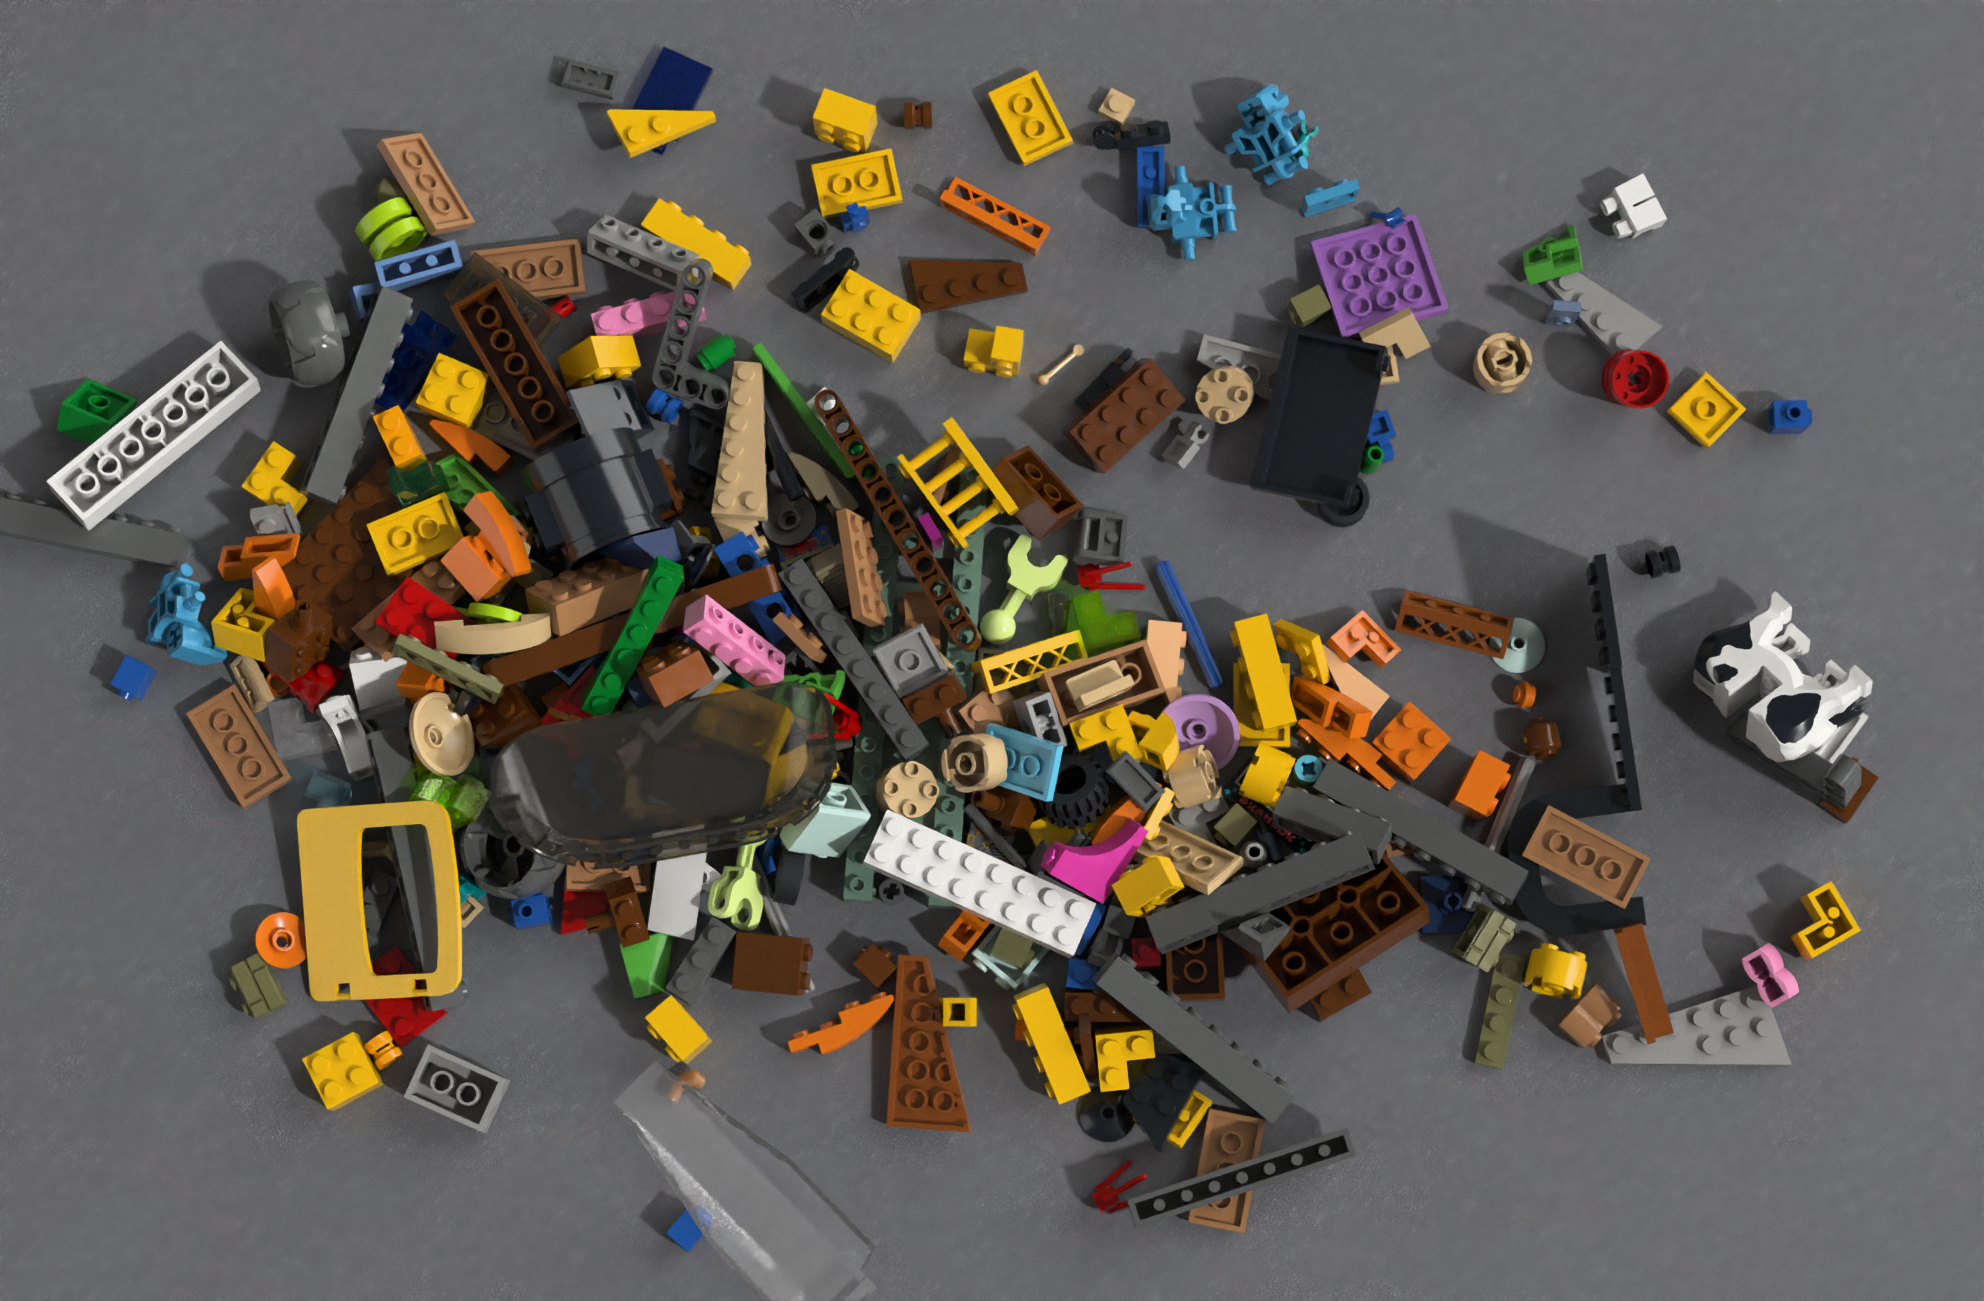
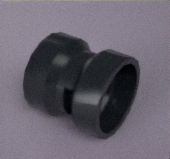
(1662, 561)

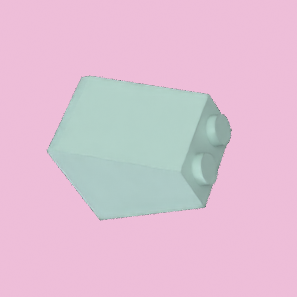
(830, 825)

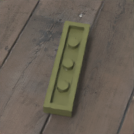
(456, 672)
(1499, 1011)

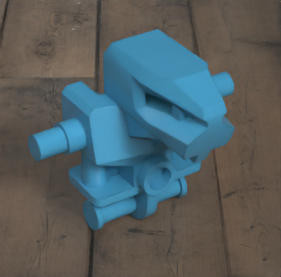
(1268, 133)
(1191, 212)
(177, 623)

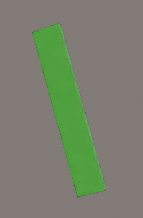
(804, 413)

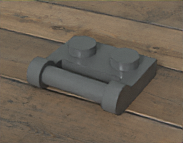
(1110, 540)

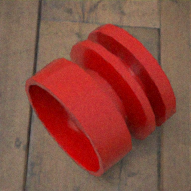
(1649, 375)

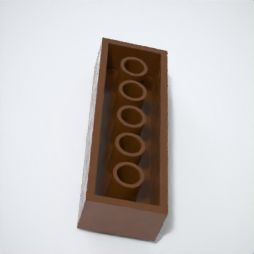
(516, 365)

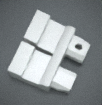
(1635, 207)

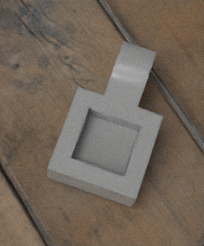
(1184, 448)

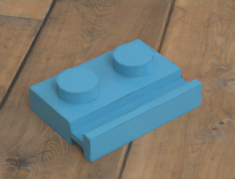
(1321, 200)

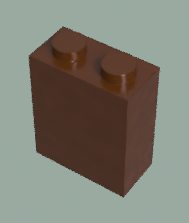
(772, 963)

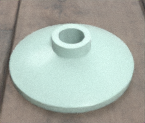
(1521, 659)

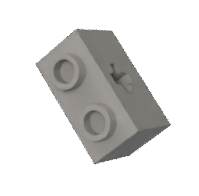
(1039, 717)

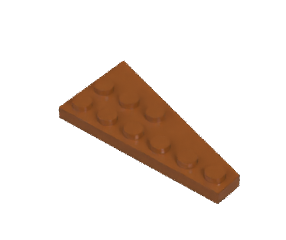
(922, 1068)

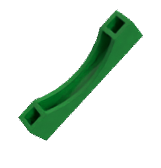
(646, 614)

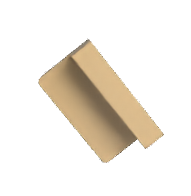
(1098, 685)

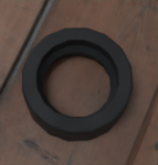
(1347, 520)
(788, 877)

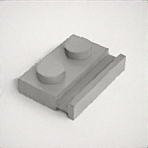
(276, 520)

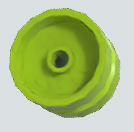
(390, 229)

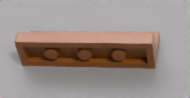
(1454, 615)
(1643, 981)

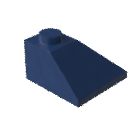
(643, 548)

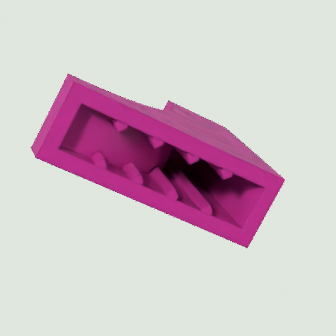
(1096, 866)

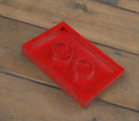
(414, 613)
(406, 1016)

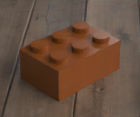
(672, 672)

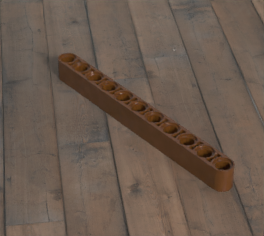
(904, 531)
(602, 636)

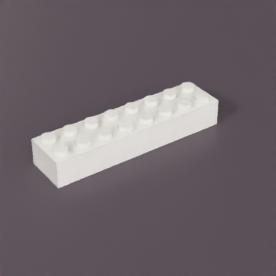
(154, 435)
(979, 884)

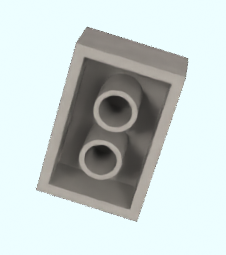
(456, 1089)

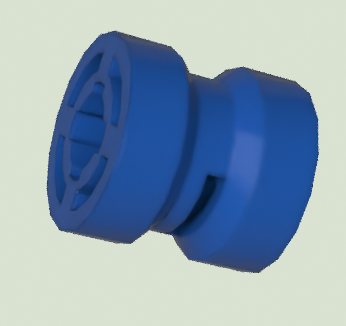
(664, 405)

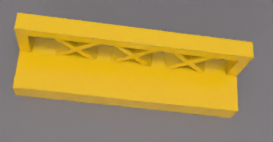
(1023, 653)

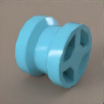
(1304, 774)

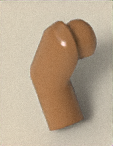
(693, 1078)

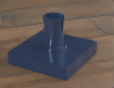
(1444, 900)

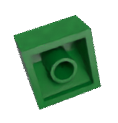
(93, 411)

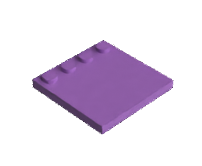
(1378, 274)

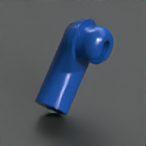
(765, 853)

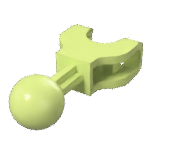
(1024, 583)
(740, 890)

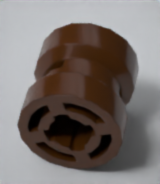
(918, 115)

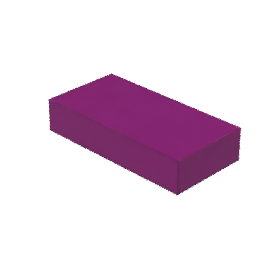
(930, 532)

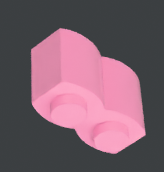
(1768, 971)

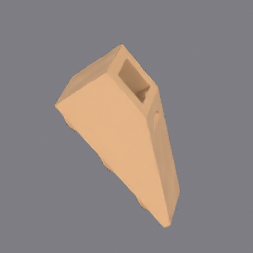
(1165, 643)

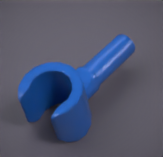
(1392, 218)

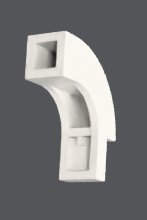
(350, 732)

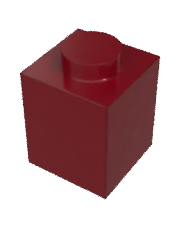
(1145, 953)

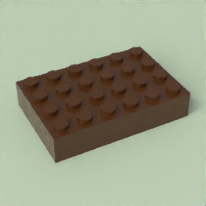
(339, 561)
(1339, 932)

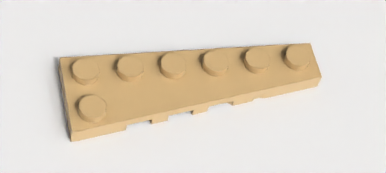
(742, 465)

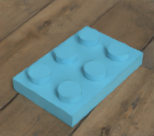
(1031, 762)

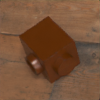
(875, 964)

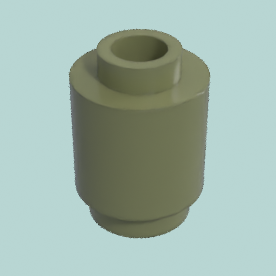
(389, 189)

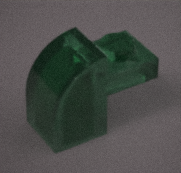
(417, 484)

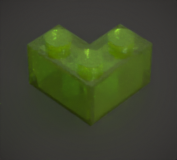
(1103, 632)
(461, 799)

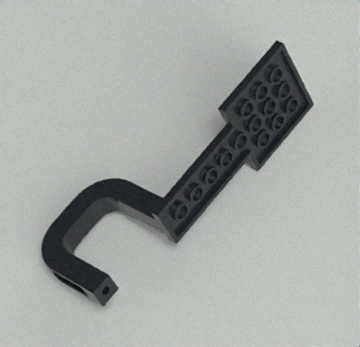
(1586, 802)

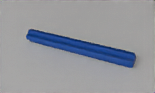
(1189, 624)

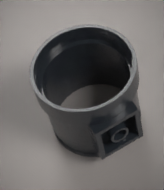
(593, 496)

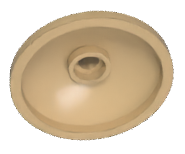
(440, 735)

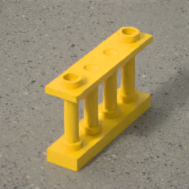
(969, 458)

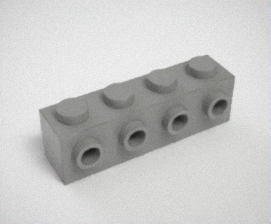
(639, 252)

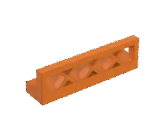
(991, 221)

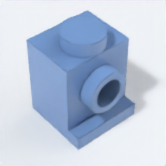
(360, 295)

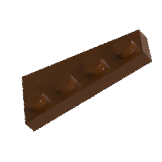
(960, 283)

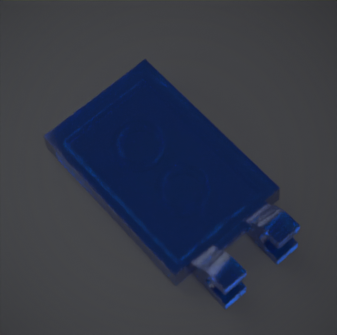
(673, 85)
(414, 360)

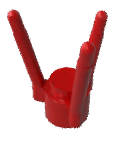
(1091, 574)
(847, 722)
(1106, 1197)

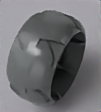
(308, 333)
(503, 880)

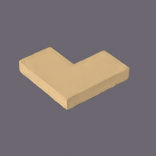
(1398, 329)

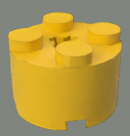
(1267, 775)
(1556, 972)

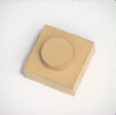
(1116, 106)

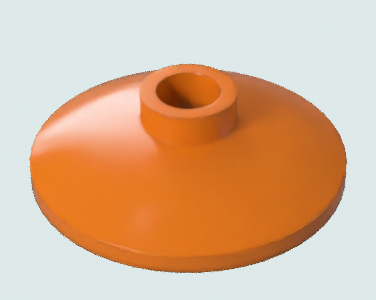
(291, 930)

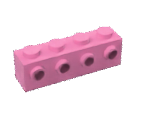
(639, 317)
(733, 642)

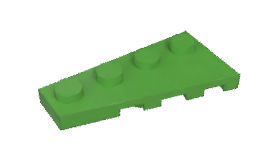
(466, 482)

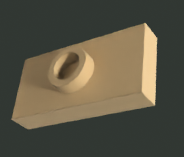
(252, 682)

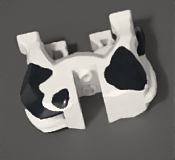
(1795, 708)

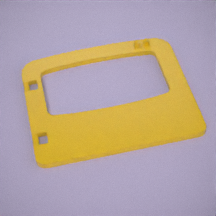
(334, 900)

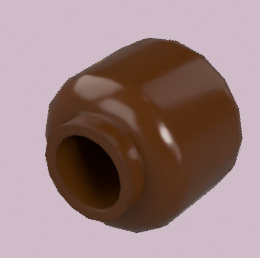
(1541, 738)

